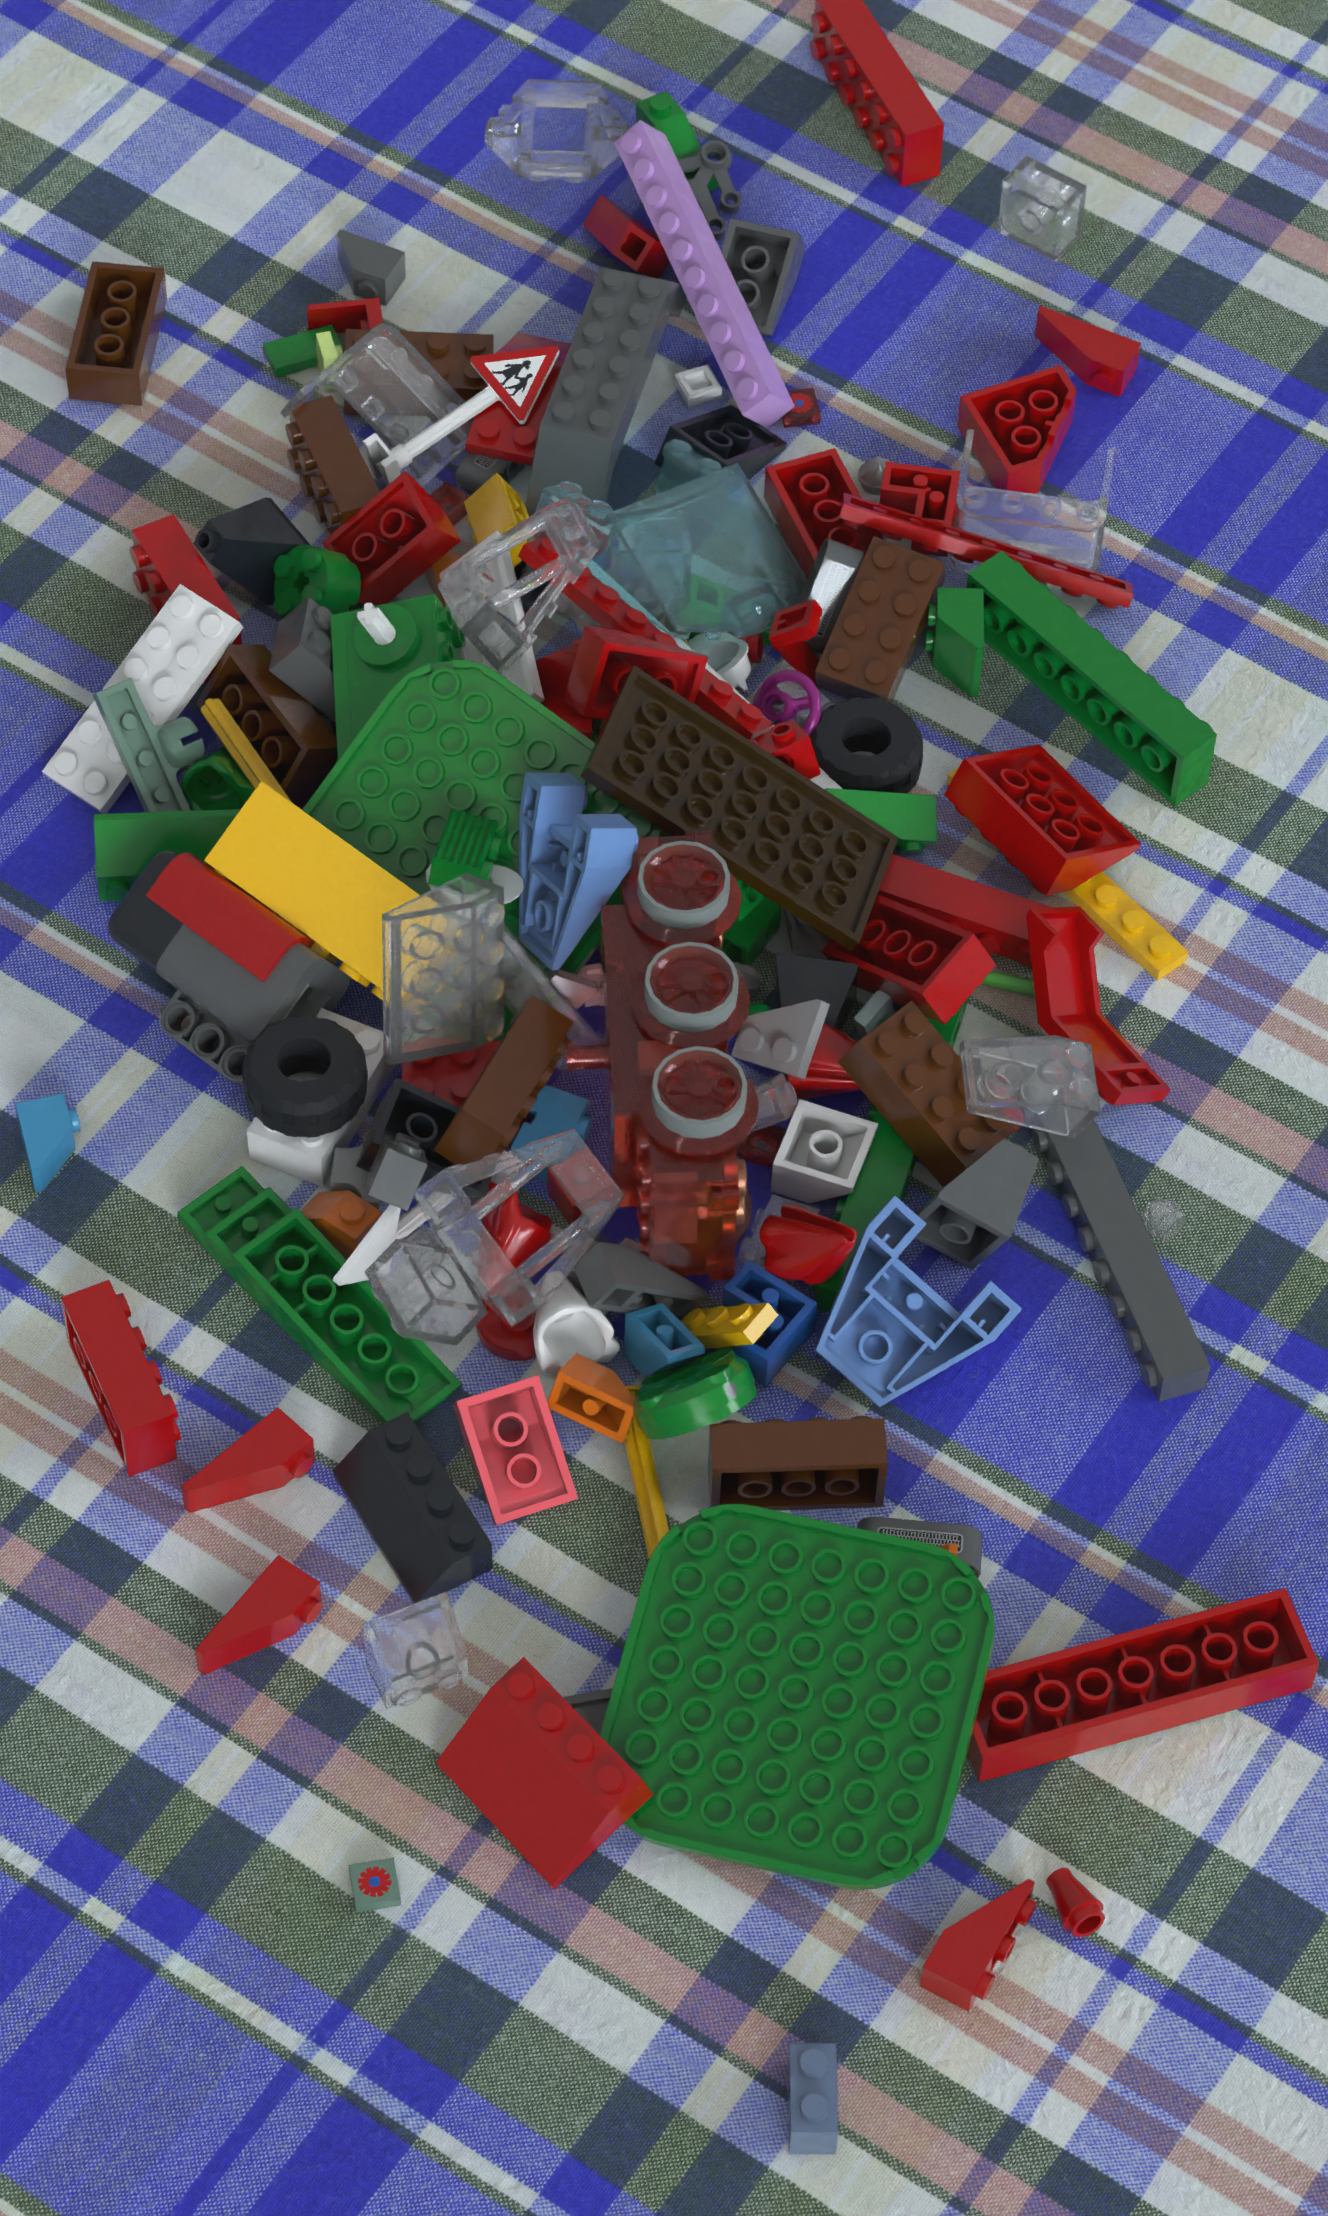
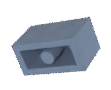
(812, 2098)

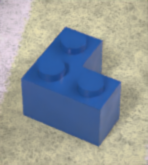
(785, 1334)

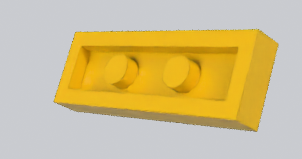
(730, 1324)

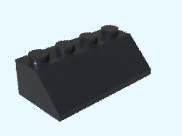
(413, 1510)

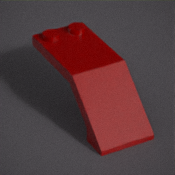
(496, 430)
(1069, 1003)

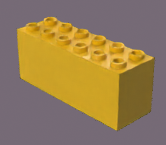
(311, 881)

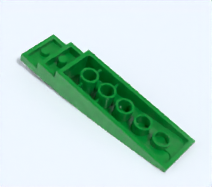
(290, 1275)

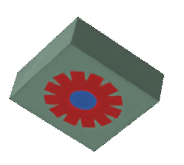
(374, 1885)

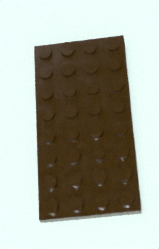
(761, 814)

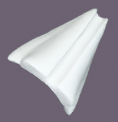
(571, 1327)

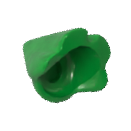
(216, 783)

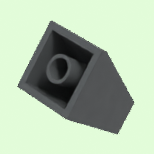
(980, 1205)

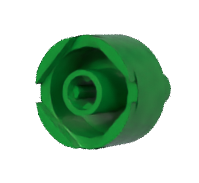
(316, 574)

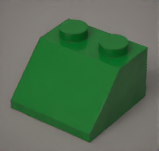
(957, 636)

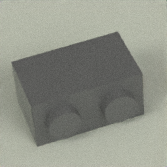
(396, 1170)

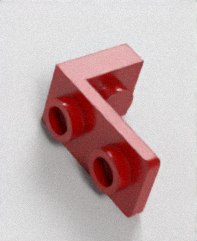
(345, 315)
(791, 630)

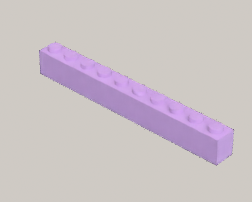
(704, 275)

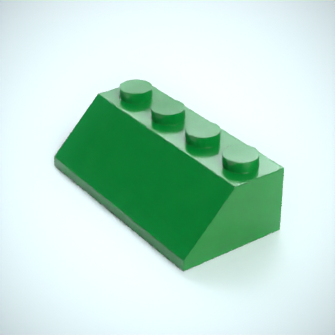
(131, 839)

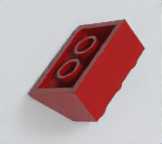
(394, 539)

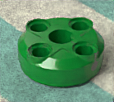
(693, 1394)

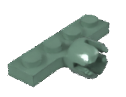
(148, 751)

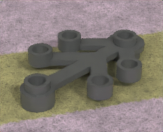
(707, 170)

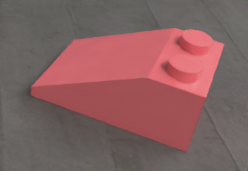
(515, 1450)

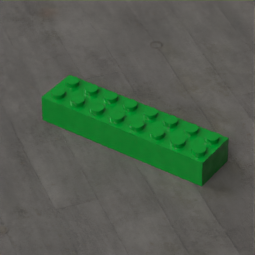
(1093, 680)

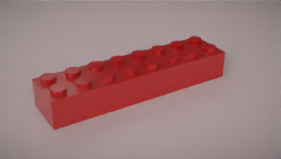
(1140, 1683)

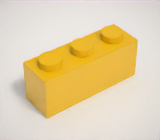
(493, 509)

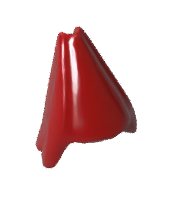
(824, 1073)
(517, 1228)
(805, 1245)

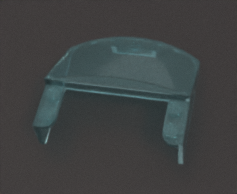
(694, 552)

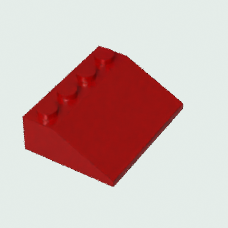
(1039, 817)
(542, 1773)

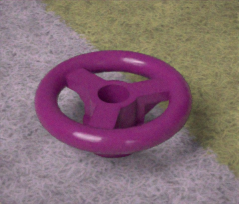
(770, 699)

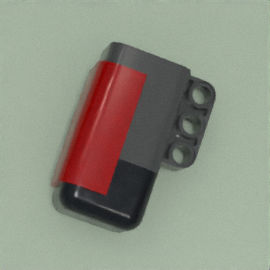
(225, 955)

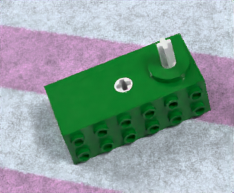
(379, 648)

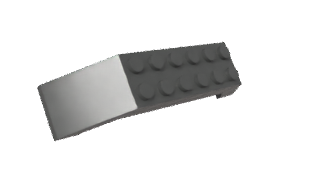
(601, 382)

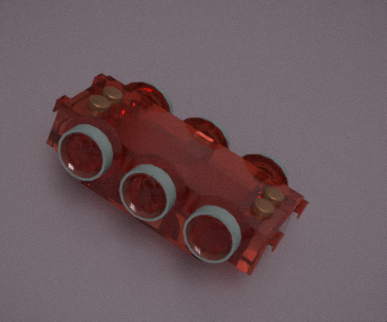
(665, 1059)

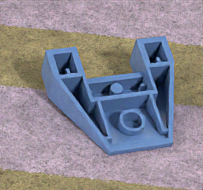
(566, 863)
(892, 1326)

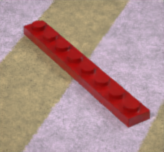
(970, 547)
(614, 613)

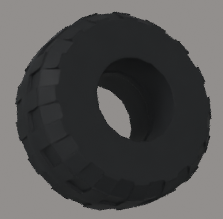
(872, 728)
(310, 1106)

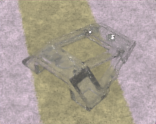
(514, 141)
(467, 584)
(477, 1254)

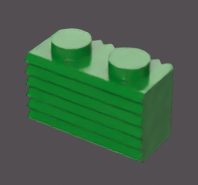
(465, 848)

